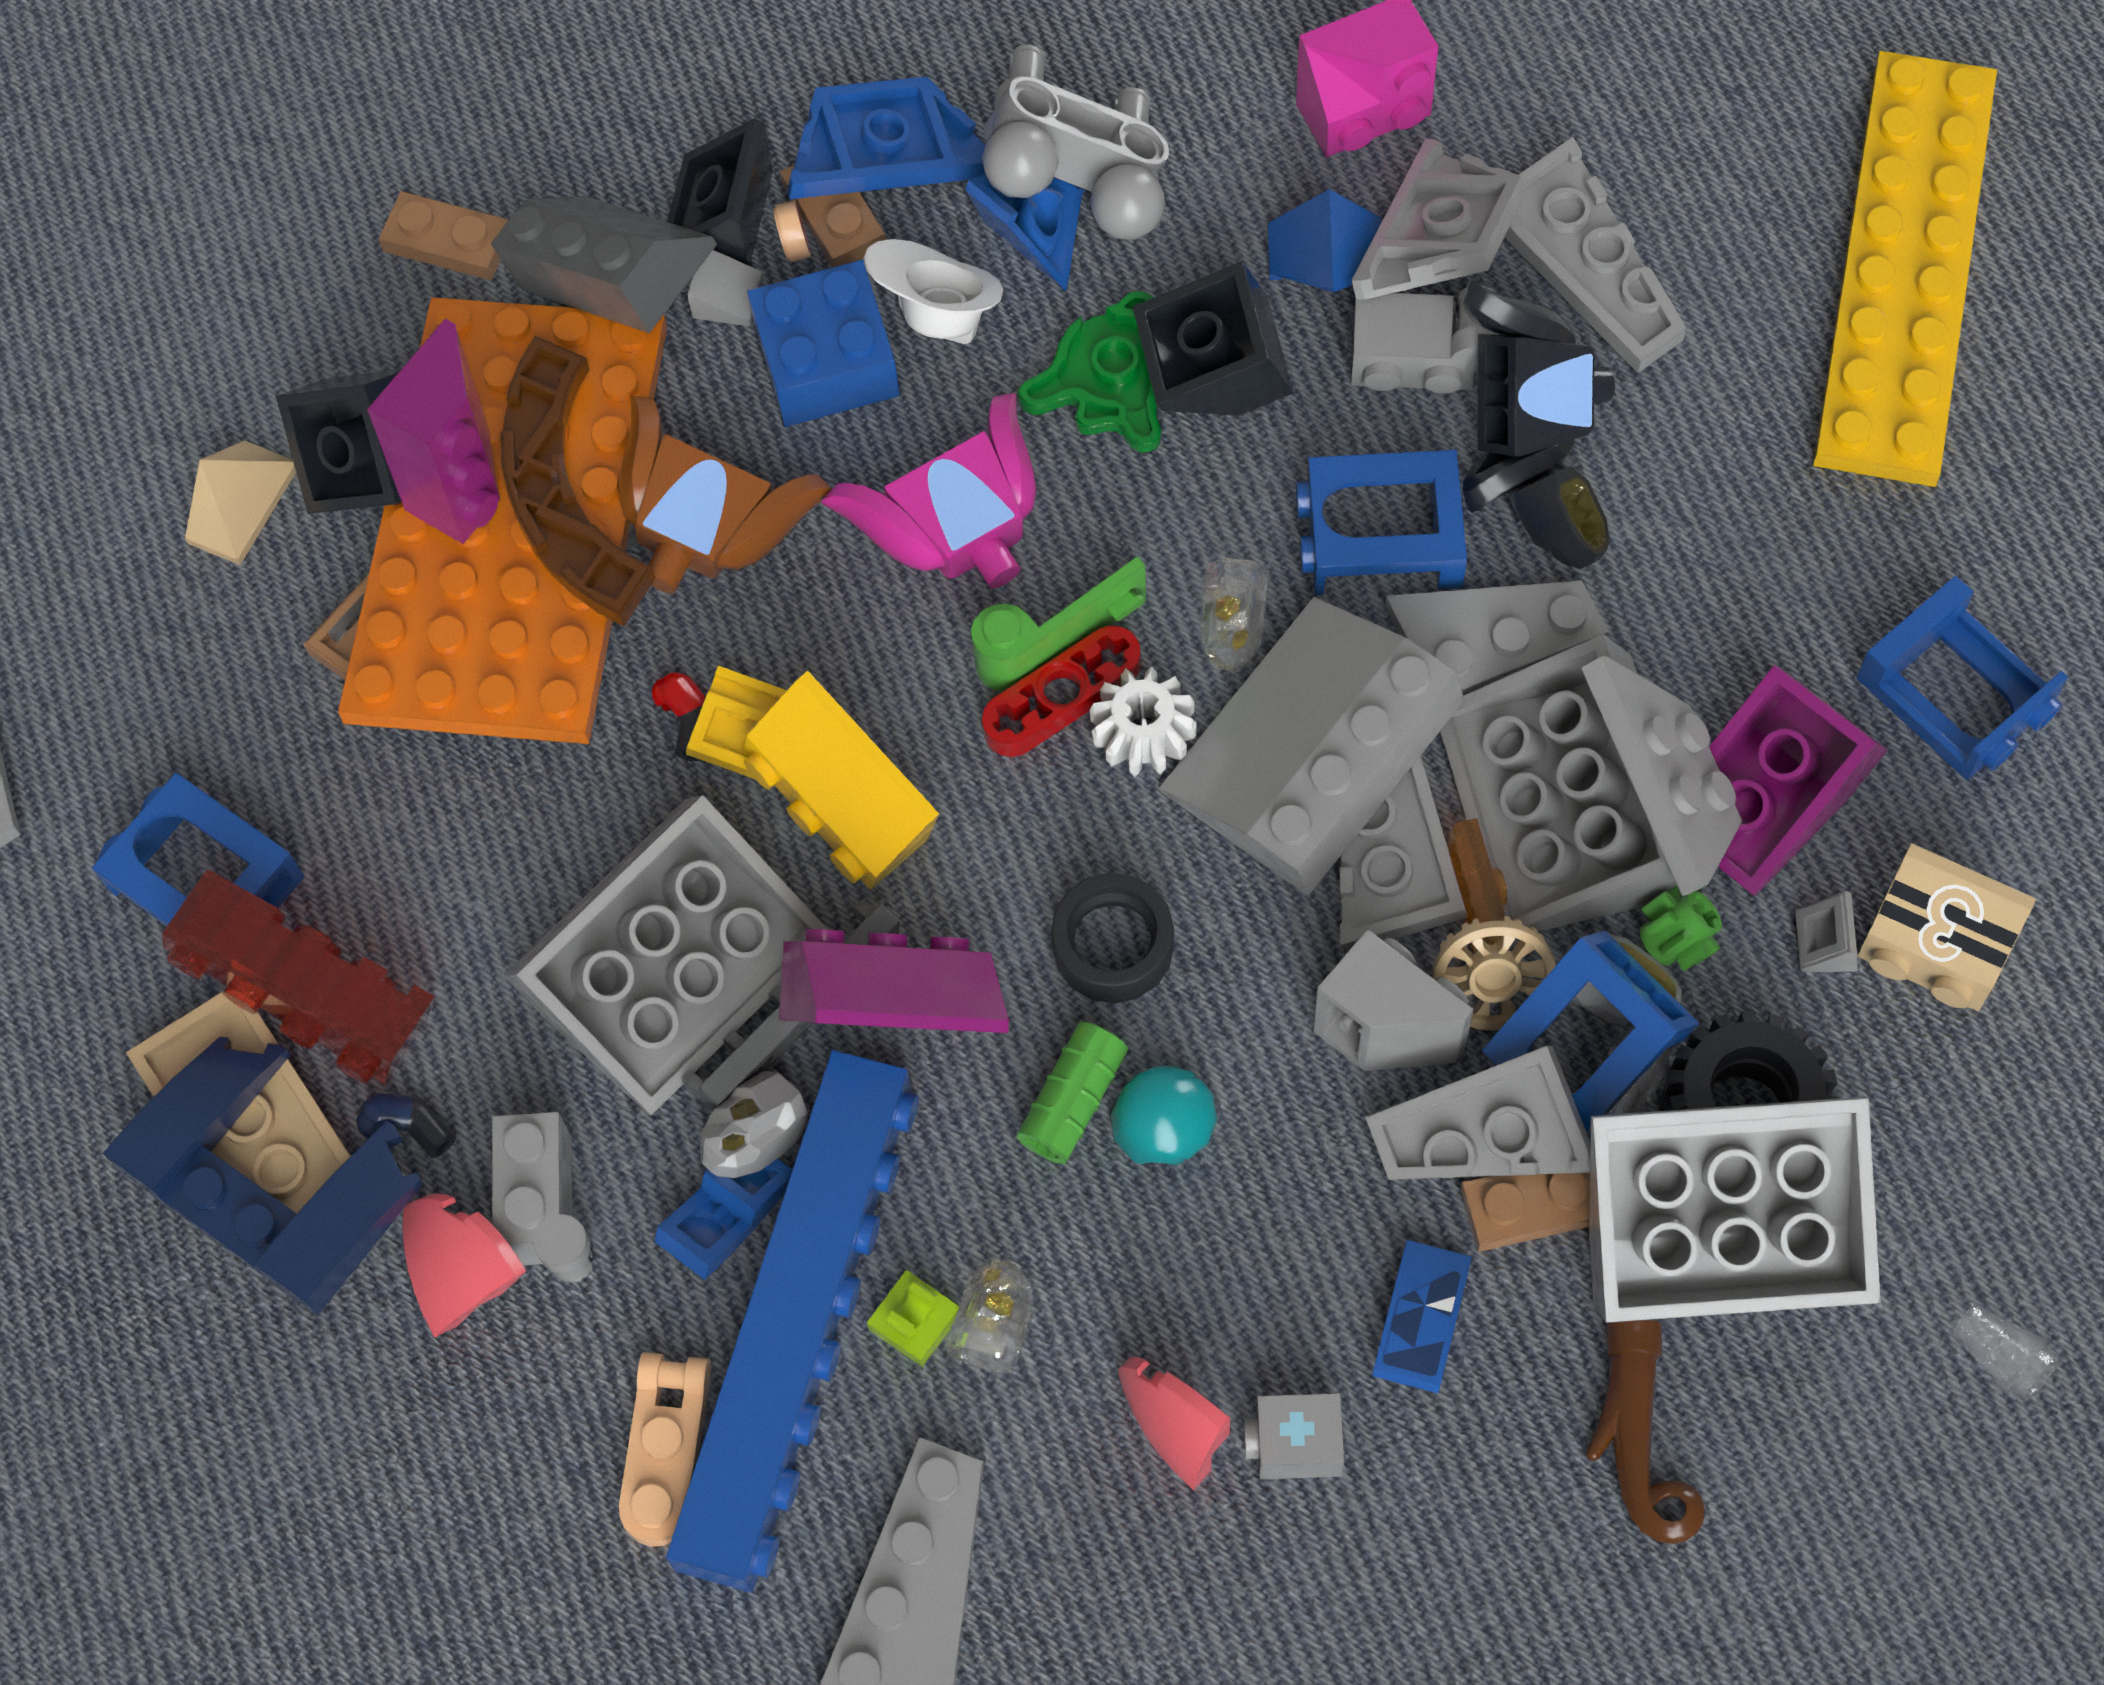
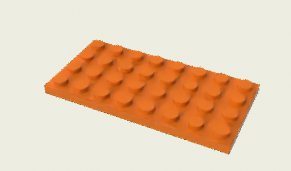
(480, 627)

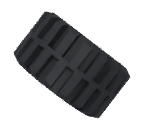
(1748, 1051)

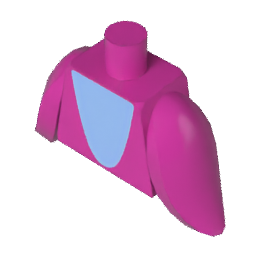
(956, 507)

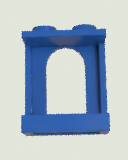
(1334, 555)
(1946, 618)
(121, 862)
(1605, 964)

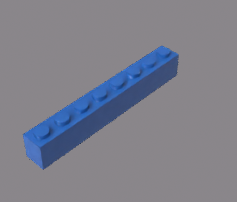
(792, 1323)

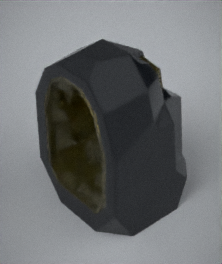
(1564, 517)

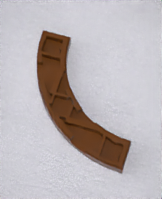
(542, 495)

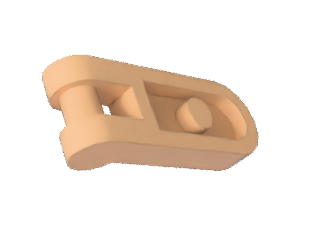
(662, 1446)

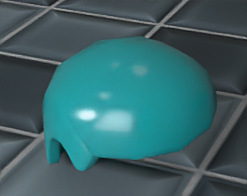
(1163, 1116)

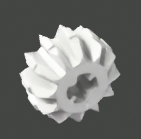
(1139, 701)

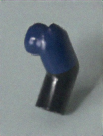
(408, 1115)

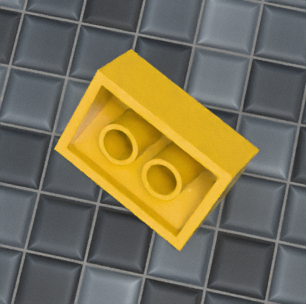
(838, 783)

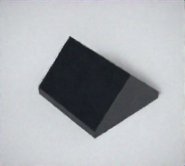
(726, 189)

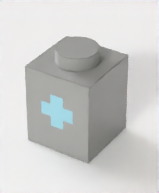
(1296, 1436)

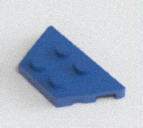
(883, 139)

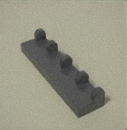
(775, 1035)

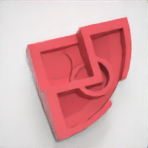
(454, 1261)
(1174, 1419)

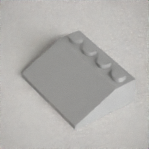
(1315, 741)
(1555, 794)
(666, 954)
(1733, 1210)

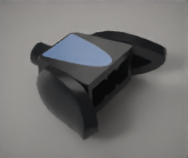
(1531, 393)

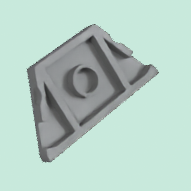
(1439, 224)
(1670, 769)

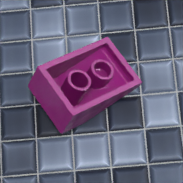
(1790, 772)

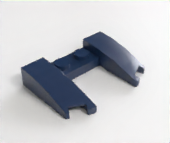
(301, 1253)

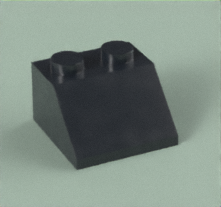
(1213, 345)
(337, 444)

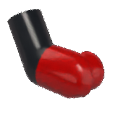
(685, 699)

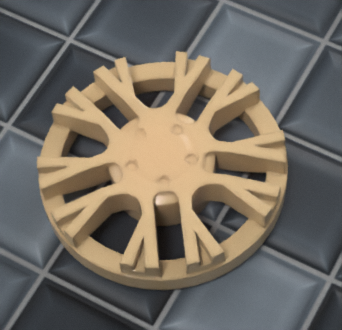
(1494, 971)

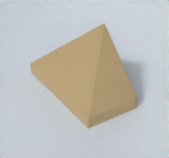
(235, 498)

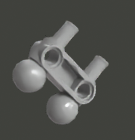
(1058, 134)

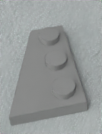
(1496, 629)

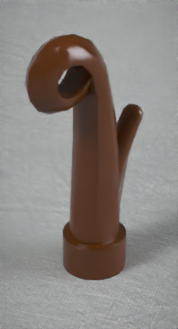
(1628, 1420)

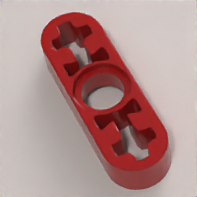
(1015, 700)

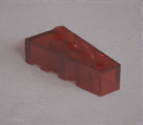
(296, 978)

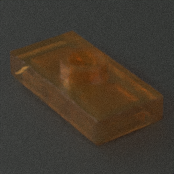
(1480, 885)

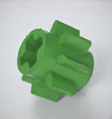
(1680, 928)

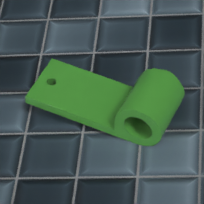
(1013, 646)

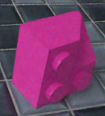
(1366, 75)

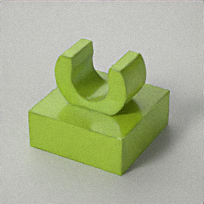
(913, 1318)

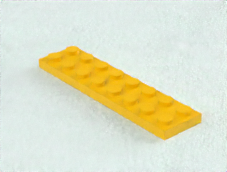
(1906, 270)

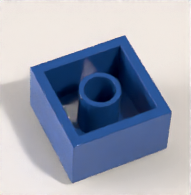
(824, 343)

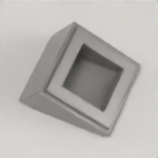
(721, 289)

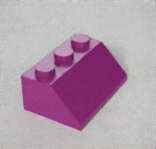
(438, 438)
(890, 983)

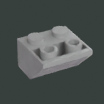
(1390, 1011)

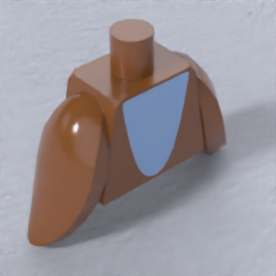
(701, 508)

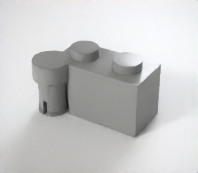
(1414, 343)
(536, 1194)

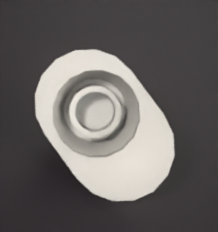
(933, 290)

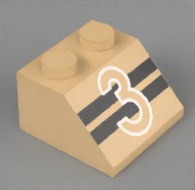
(1945, 928)

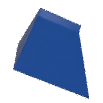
(1036, 226)
(1321, 241)

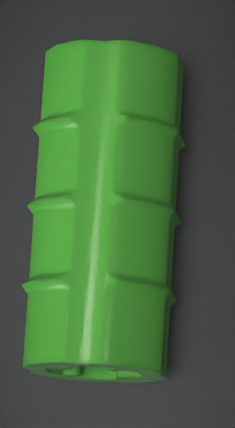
(1072, 1092)

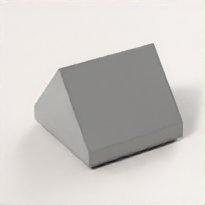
(1827, 935)

